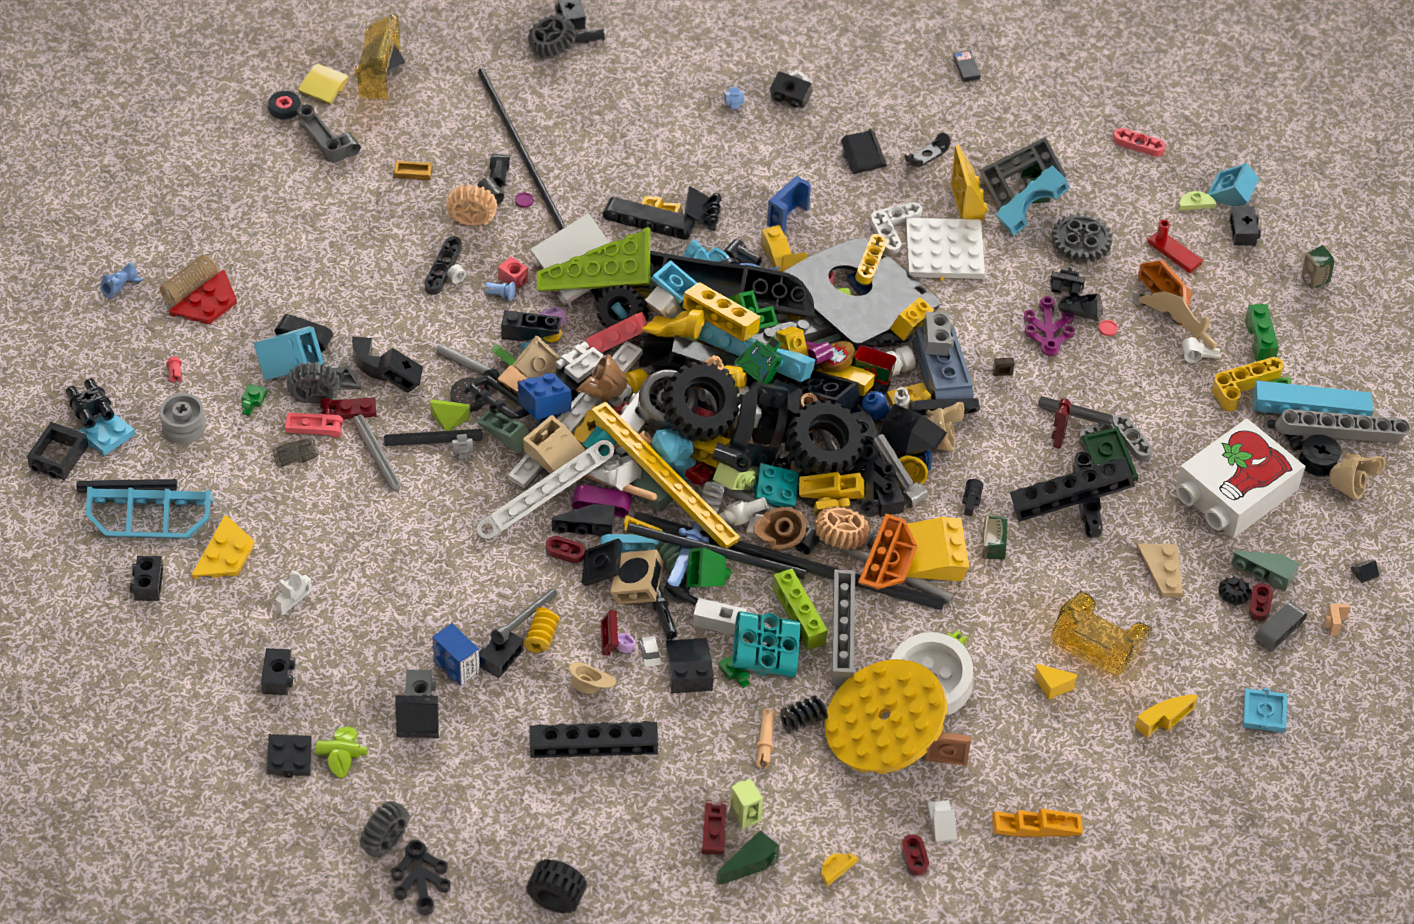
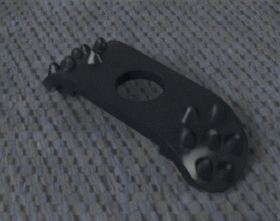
(937, 148)

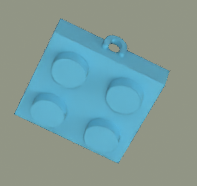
(108, 434)
(1265, 710)

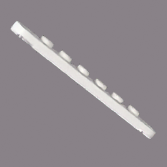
(545, 489)

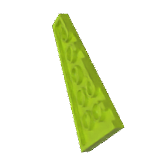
(604, 267)

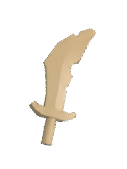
(1181, 313)

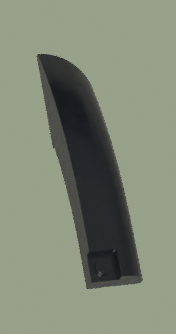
(771, 287)

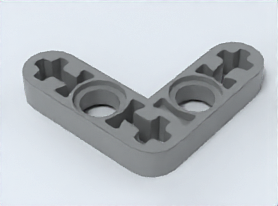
(1131, 429)

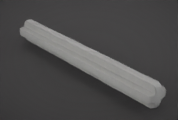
(376, 452)

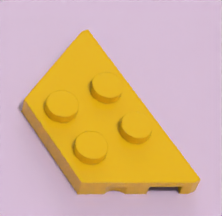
(225, 551)

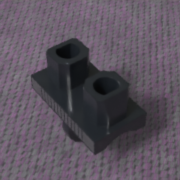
(1067, 278)

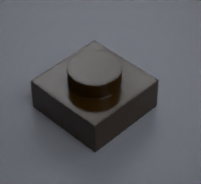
(1003, 366)

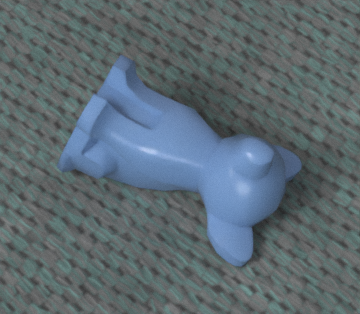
(112, 284)

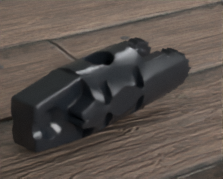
(887, 339)

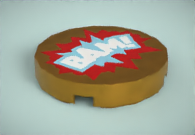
(842, 357)

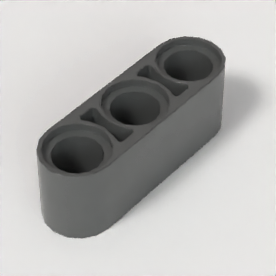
(1280, 626)

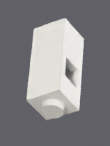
(715, 616)

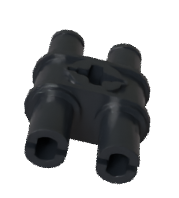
(90, 403)

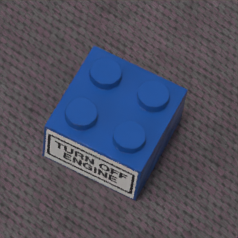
(456, 654)

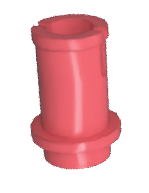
(174, 365)

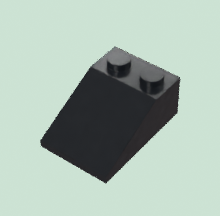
(689, 665)

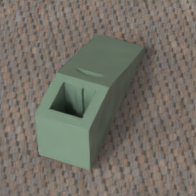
(1267, 566)

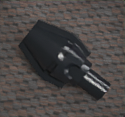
(680, 593)

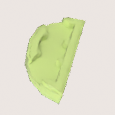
(1196, 200)

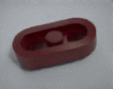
(566, 549)
(1260, 603)
(915, 856)

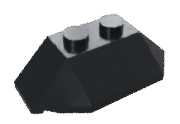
(910, 431)

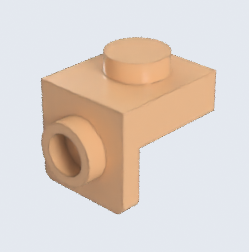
(1334, 615)

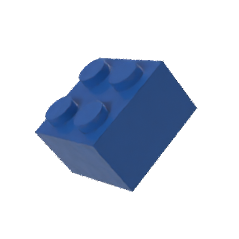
(544, 396)

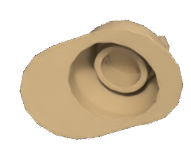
(588, 679)

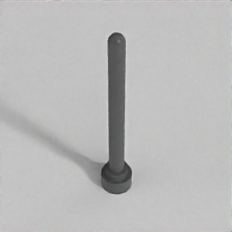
(501, 633)

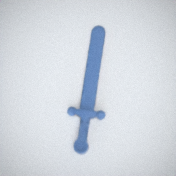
(682, 560)

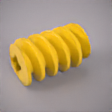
(541, 630)

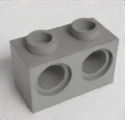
(937, 333)

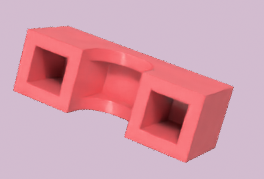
(617, 333)

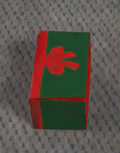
(876, 362)

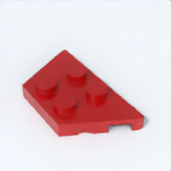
(207, 301)

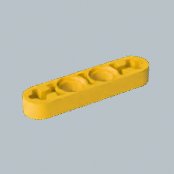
(871, 259)

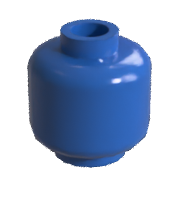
(876, 405)

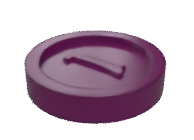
(524, 199)

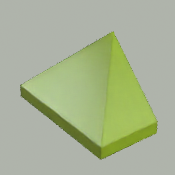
(449, 413)

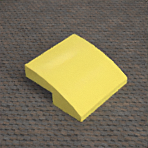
(323, 83)

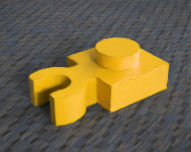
(824, 503)

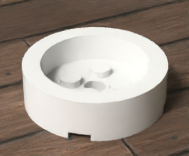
(946, 660)

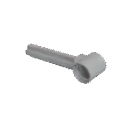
(913, 492)

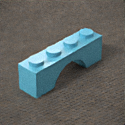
(1048, 184)

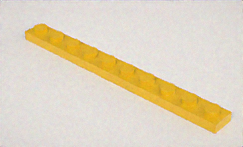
(665, 475)

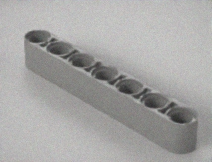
(1342, 426)

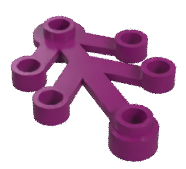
(1049, 329)

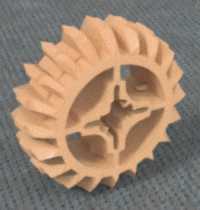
(471, 205)
(841, 528)

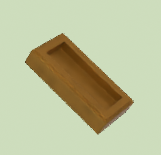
(412, 170)

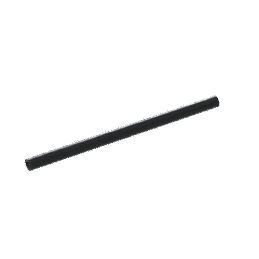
(728, 553)

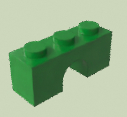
(1260, 324)

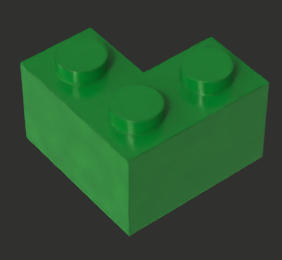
(748, 301)

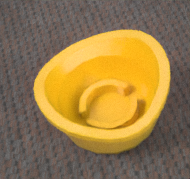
(915, 468)

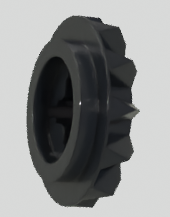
(1239, 596)

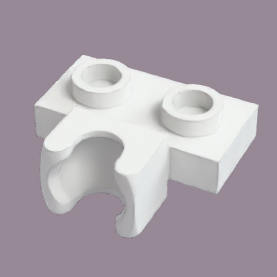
(292, 591)

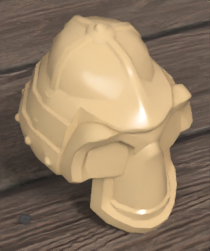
(944, 419)
(1352, 474)

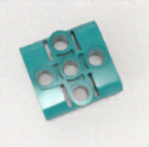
(750, 655)

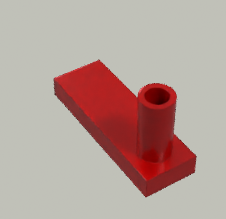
(1173, 249)

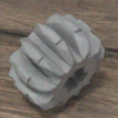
(713, 494)

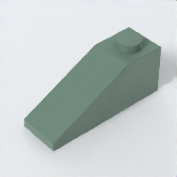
(505, 430)

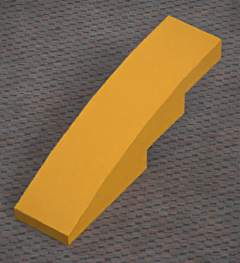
(1041, 824)

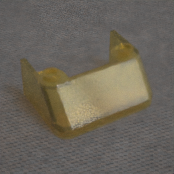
(376, 56)

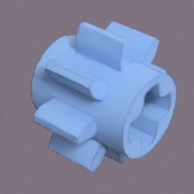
(734, 97)

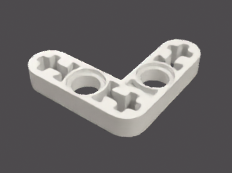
(888, 222)

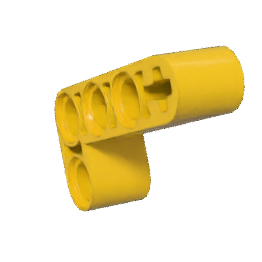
(1230, 383)

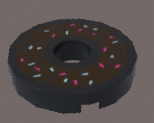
(459, 390)

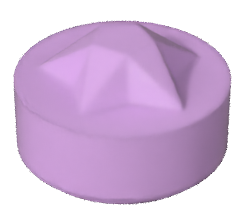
(625, 643)

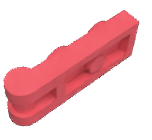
(313, 424)

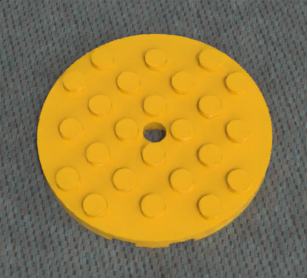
(915, 720)

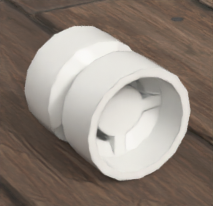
(905, 360)

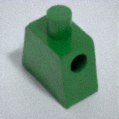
(706, 568)

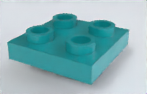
(776, 485)

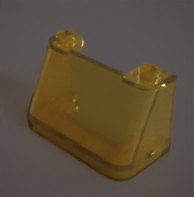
(1095, 638)

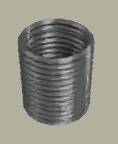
(489, 184)

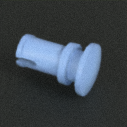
(503, 290)

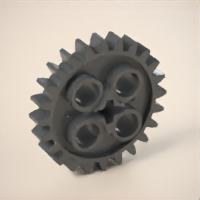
(1096, 239)

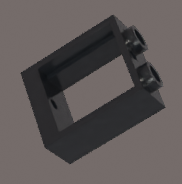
(63, 435)

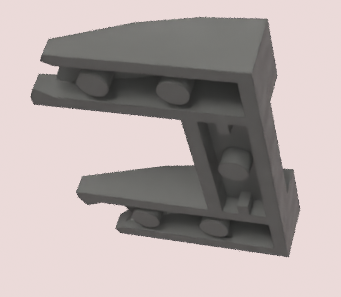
(996, 173)

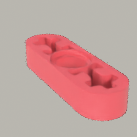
(1125, 142)

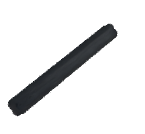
(430, 437)
(149, 484)

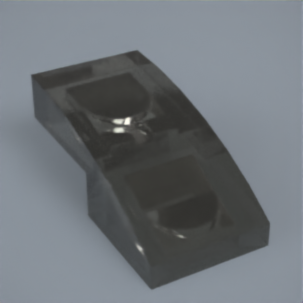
(298, 450)

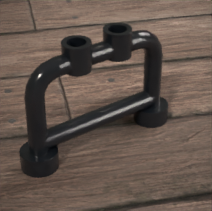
(490, 378)

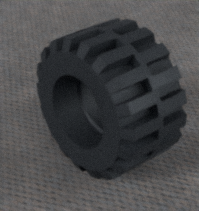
(620, 295)
(556, 886)

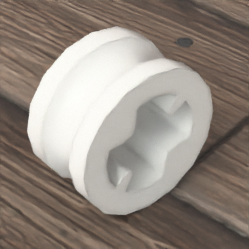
(456, 273)

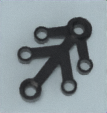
(871, 476)
(420, 874)

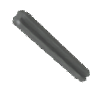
(1078, 411)

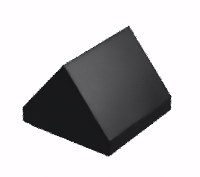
(1366, 570)

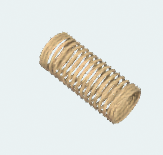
(203, 271)

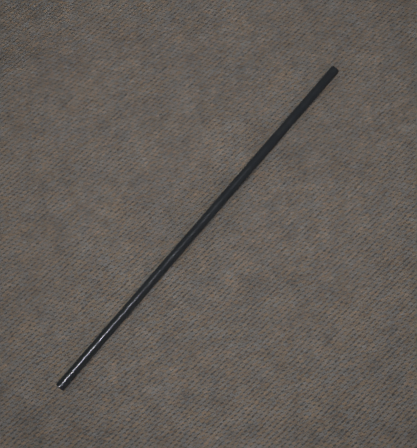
(527, 160)

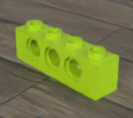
(800, 608)

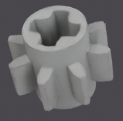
(462, 446)

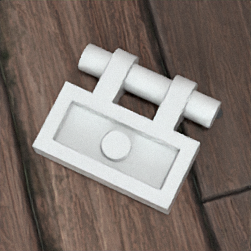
(583, 365)

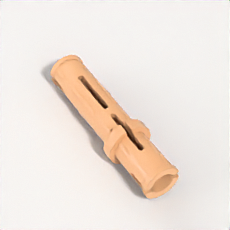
(765, 743)

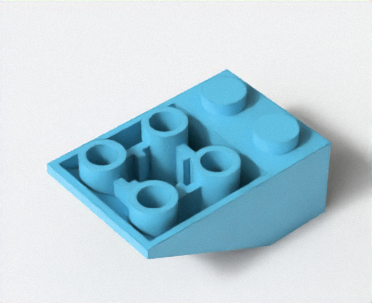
(286, 350)

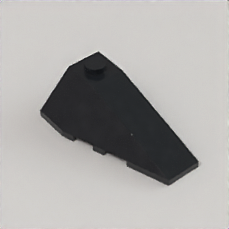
(831, 388)

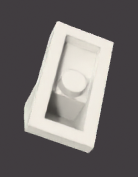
(942, 821)

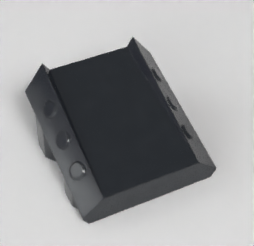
(863, 152)
(1085, 306)
(417, 716)

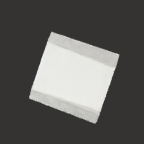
(617, 471)

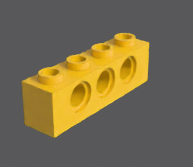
(722, 312)

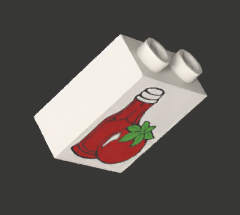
(1239, 478)

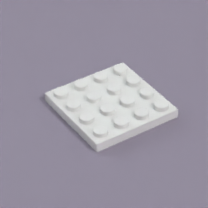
(945, 248)

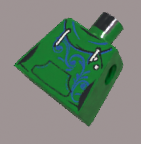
(761, 360)

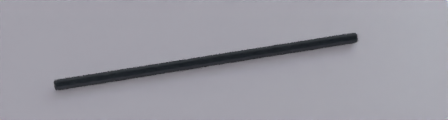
(810, 566)

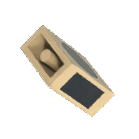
(637, 577)

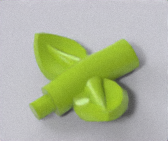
(341, 750)

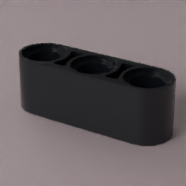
(290, 323)

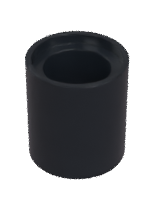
(808, 542)

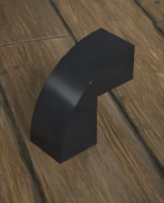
(363, 357)

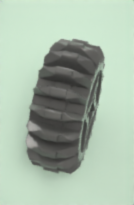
(553, 38)
(313, 382)
(384, 829)

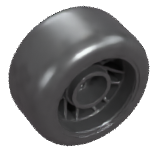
(650, 399)

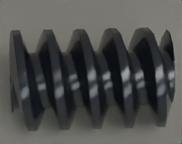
(802, 712)

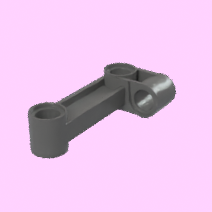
(332, 147)

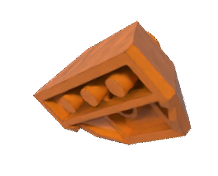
(1161, 278)
(890, 554)

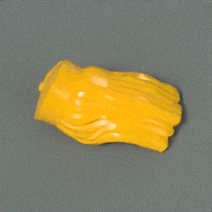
(685, 324)

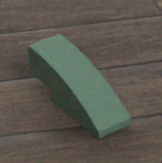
(649, 484)

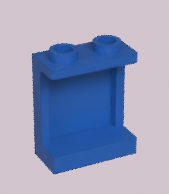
(792, 195)

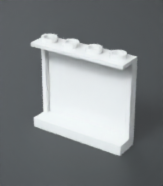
(569, 242)

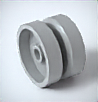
(182, 418)

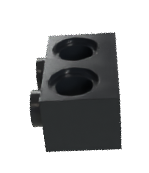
(147, 578)

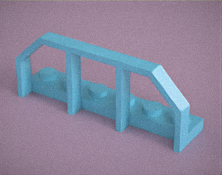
(141, 497)

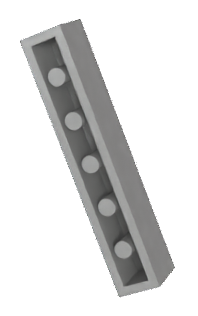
(843, 626)

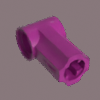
(819, 352)

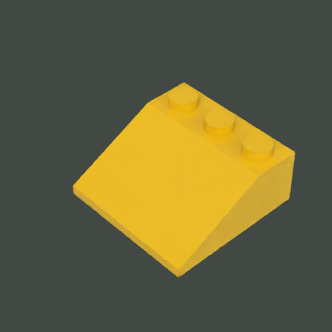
(966, 188)
(940, 549)

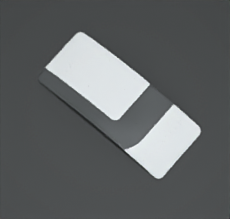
(650, 651)

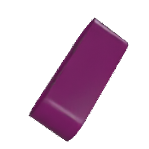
(589, 495)

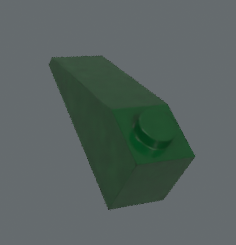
(750, 859)

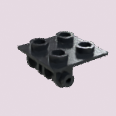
(703, 208)

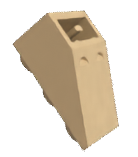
(552, 445)

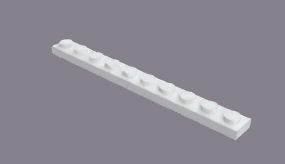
(528, 468)

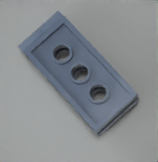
(943, 375)

